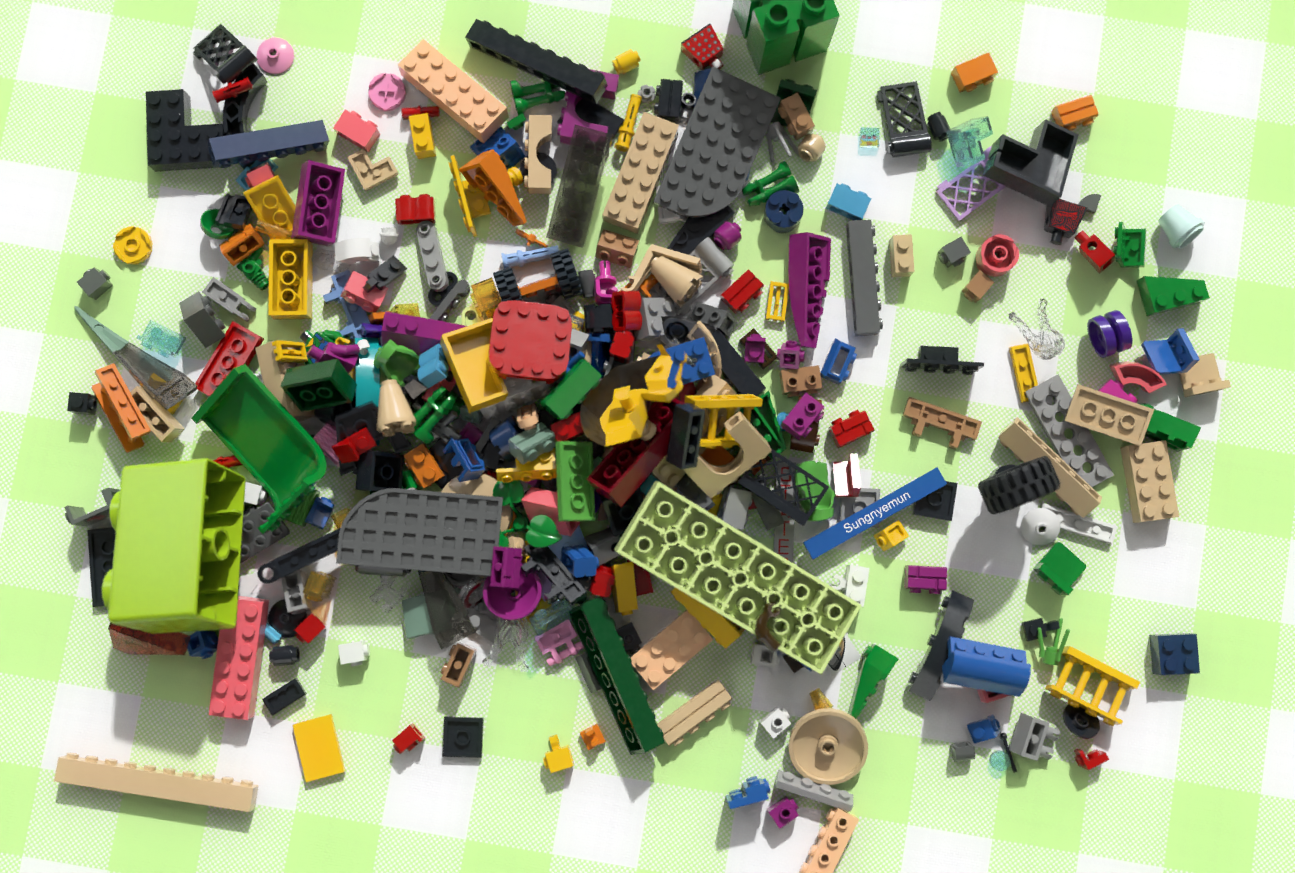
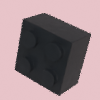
(379, 471)
(620, 517)

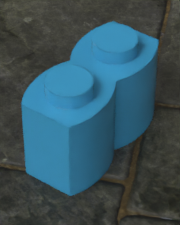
(432, 366)

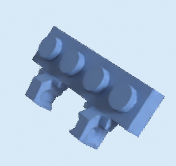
(354, 312)

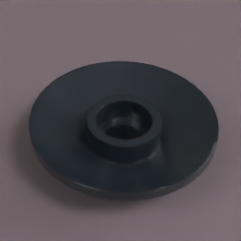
(275, 619)
(1080, 723)

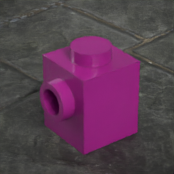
(783, 811)

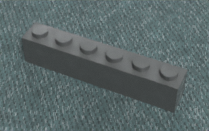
(863, 278)

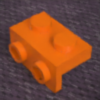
(423, 466)

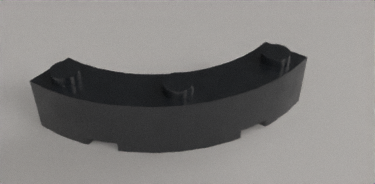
(236, 109)
(928, 675)

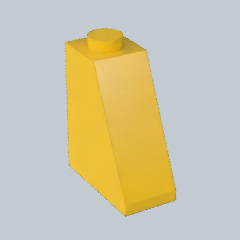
(624, 588)

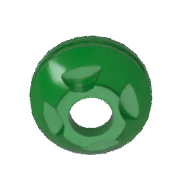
(208, 221)

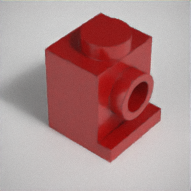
(407, 739)

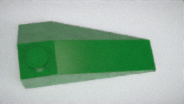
(874, 667)

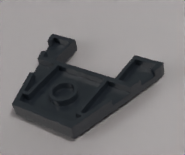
(358, 418)

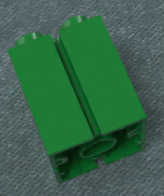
(785, 28)

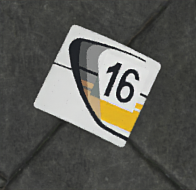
(843, 656)

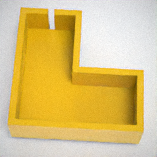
(468, 359)

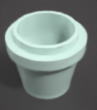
(1180, 226)

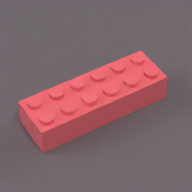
(239, 661)

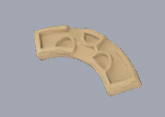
(700, 331)

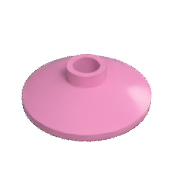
(278, 63)

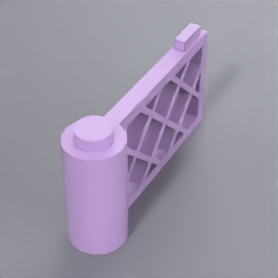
(944, 185)

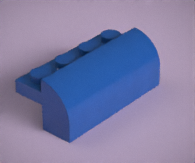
(986, 667)

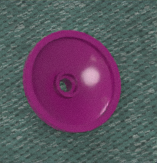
(514, 608)

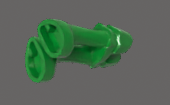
(521, 91)
(763, 195)
(442, 408)

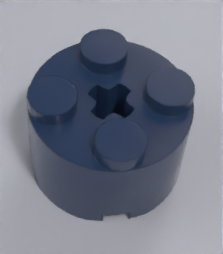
(789, 203)
(502, 433)

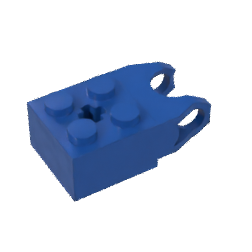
(700, 357)

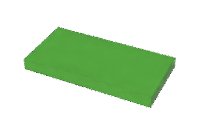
(574, 492)

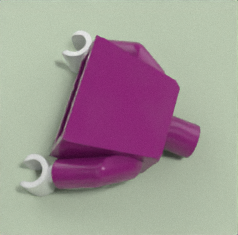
(345, 354)

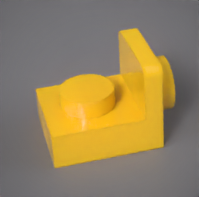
(891, 536)

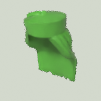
(396, 361)
(824, 508)

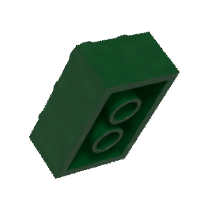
(319, 385)

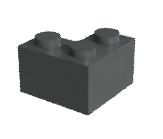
(201, 319)

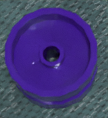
(1109, 333)

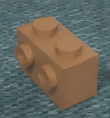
(796, 116)
(800, 381)
(458, 665)

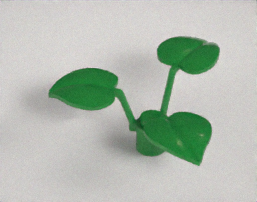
(541, 529)

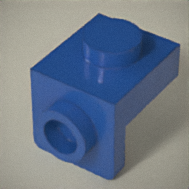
(320, 512)
(984, 729)

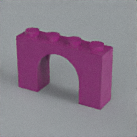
(569, 114)

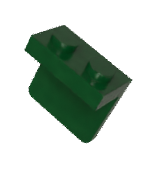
(788, 88)

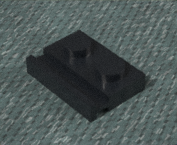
(234, 212)

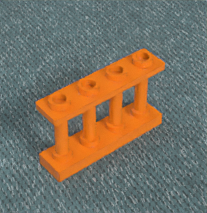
(120, 408)

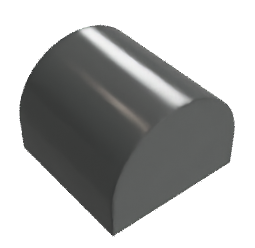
(962, 751)

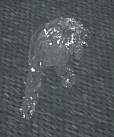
(1048, 342)
(509, 631)

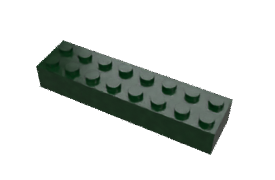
(616, 676)

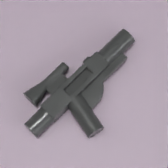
(442, 426)

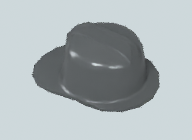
(676, 328)

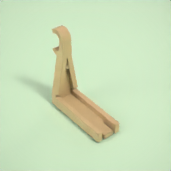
(688, 261)

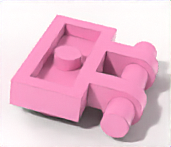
(554, 638)

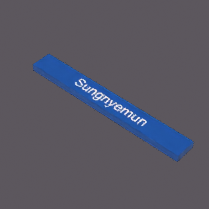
(874, 513)

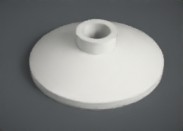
(1037, 518)

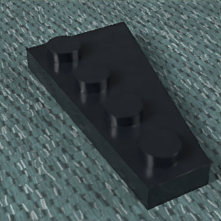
(698, 229)

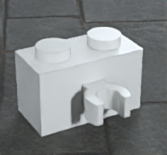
(855, 583)

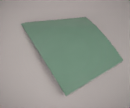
(417, 616)

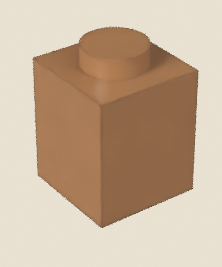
(977, 286)

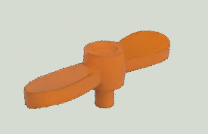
(530, 238)

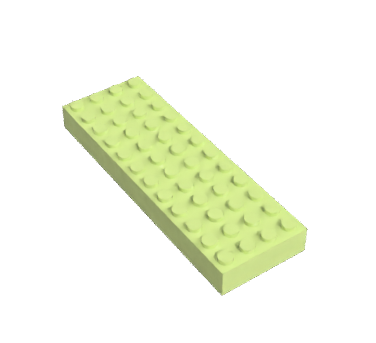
(737, 576)

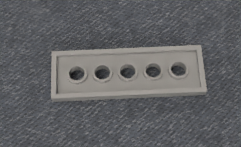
(1055, 431)

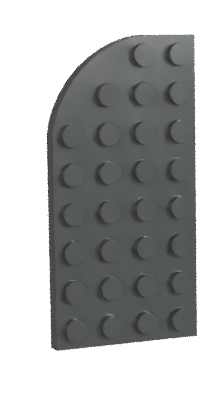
(717, 146)
(422, 531)

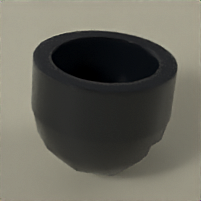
(692, 100)

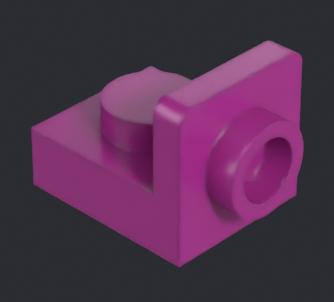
(754, 349)

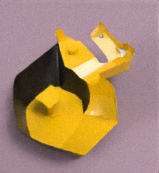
(631, 390)

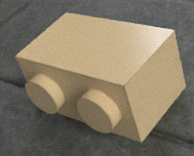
(901, 255)

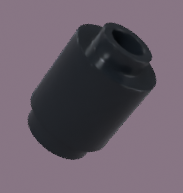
(938, 126)
(284, 655)

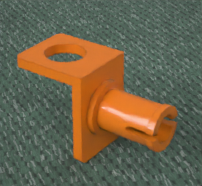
(646, 285)

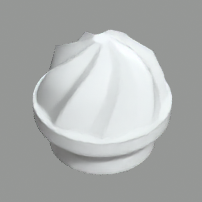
(389, 235)

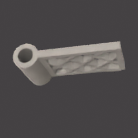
(714, 261)

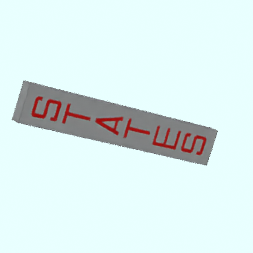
(785, 532)

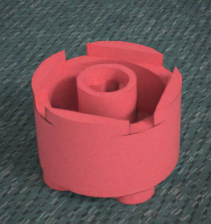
(1006, 252)

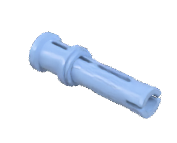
(520, 258)

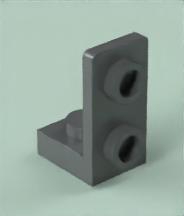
(714, 317)

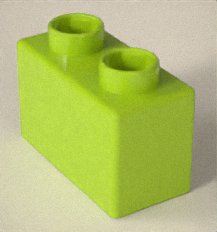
(176, 547)

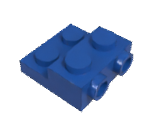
(754, 791)

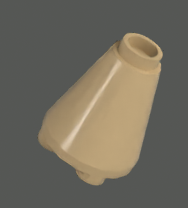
(394, 410)

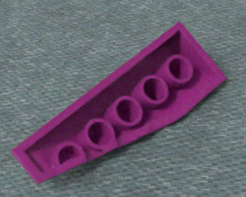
(807, 279)
(415, 332)

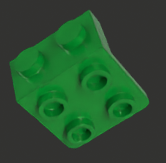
(1130, 246)
(1060, 568)

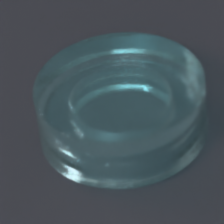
(999, 760)

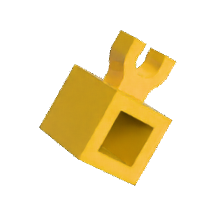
(559, 757)

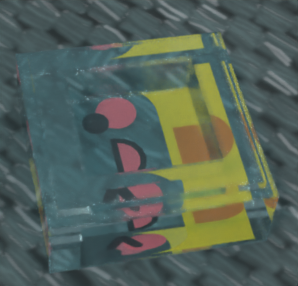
(869, 137)

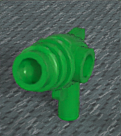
(253, 271)

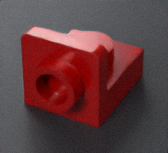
(1094, 758)

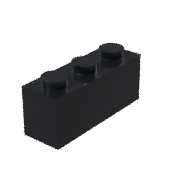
(685, 435)

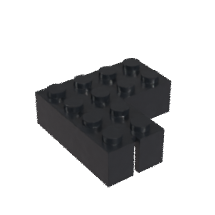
(172, 138)
(1034, 169)

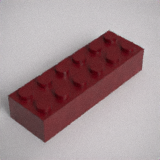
(634, 459)

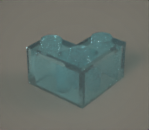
(966, 140)

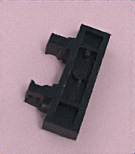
(563, 582)

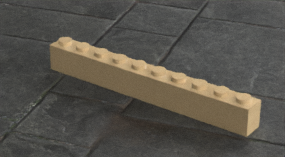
(156, 782)

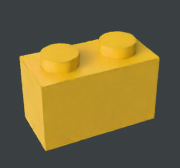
(422, 136)

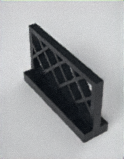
(777, 501)

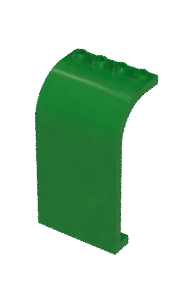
(264, 441)

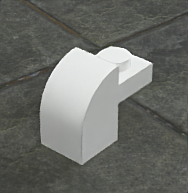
(357, 249)

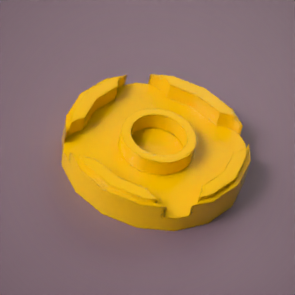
(132, 245)

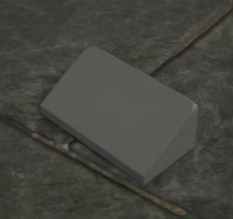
(588, 673)

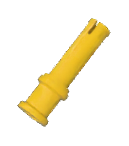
(628, 132)

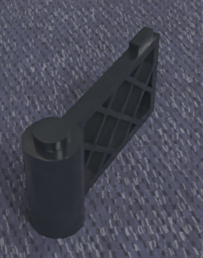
(234, 63)
(906, 142)

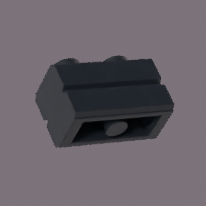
(669, 100)

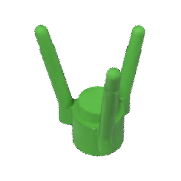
(1052, 655)

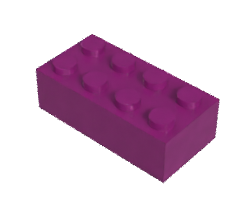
(318, 203)

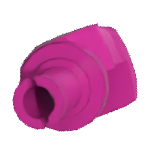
(604, 284)

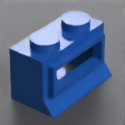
(830, 359)
(467, 457)

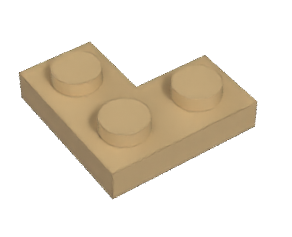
(372, 174)

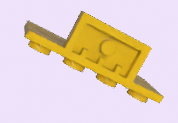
(471, 201)

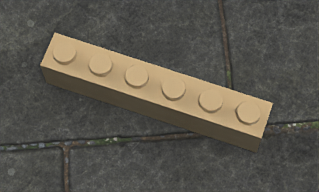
(1029, 446)

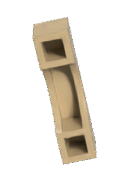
(539, 132)

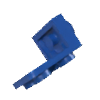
(1171, 355)

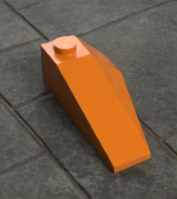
(493, 180)

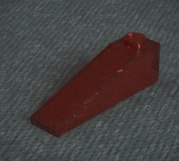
(140, 642)

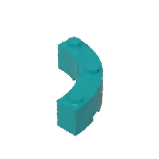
(367, 375)

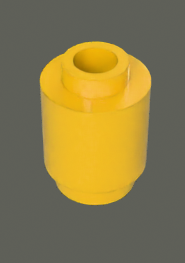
(626, 61)

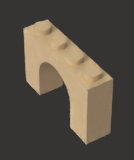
(753, 447)

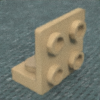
(1203, 377)

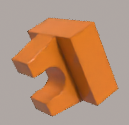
(592, 736)

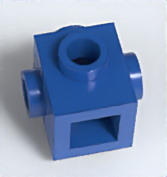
(203, 644)

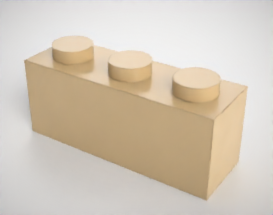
(157, 417)

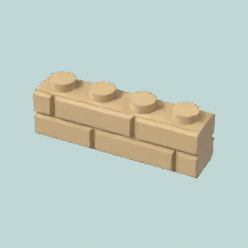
(693, 712)

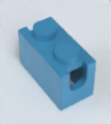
(848, 202)

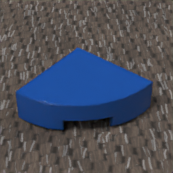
(599, 337)

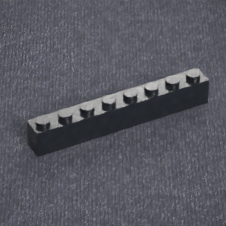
(537, 61)

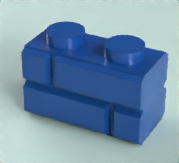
(579, 561)

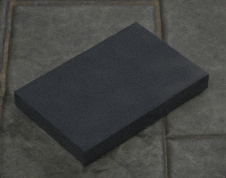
(598, 115)

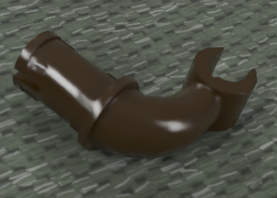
(761, 630)

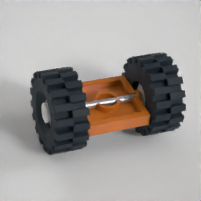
(565, 275)

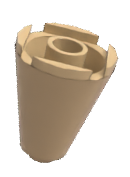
(676, 279)

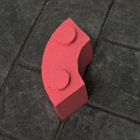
(1136, 373)

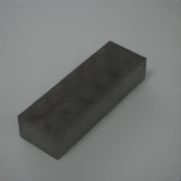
(579, 186)

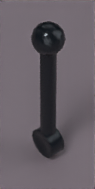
(1003, 736)

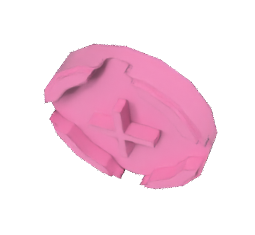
(387, 91)

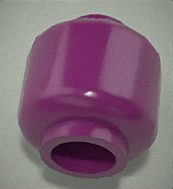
(727, 235)

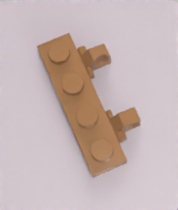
(926, 414)

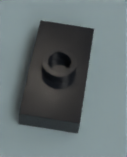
(284, 696)

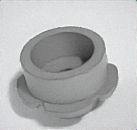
(647, 98)

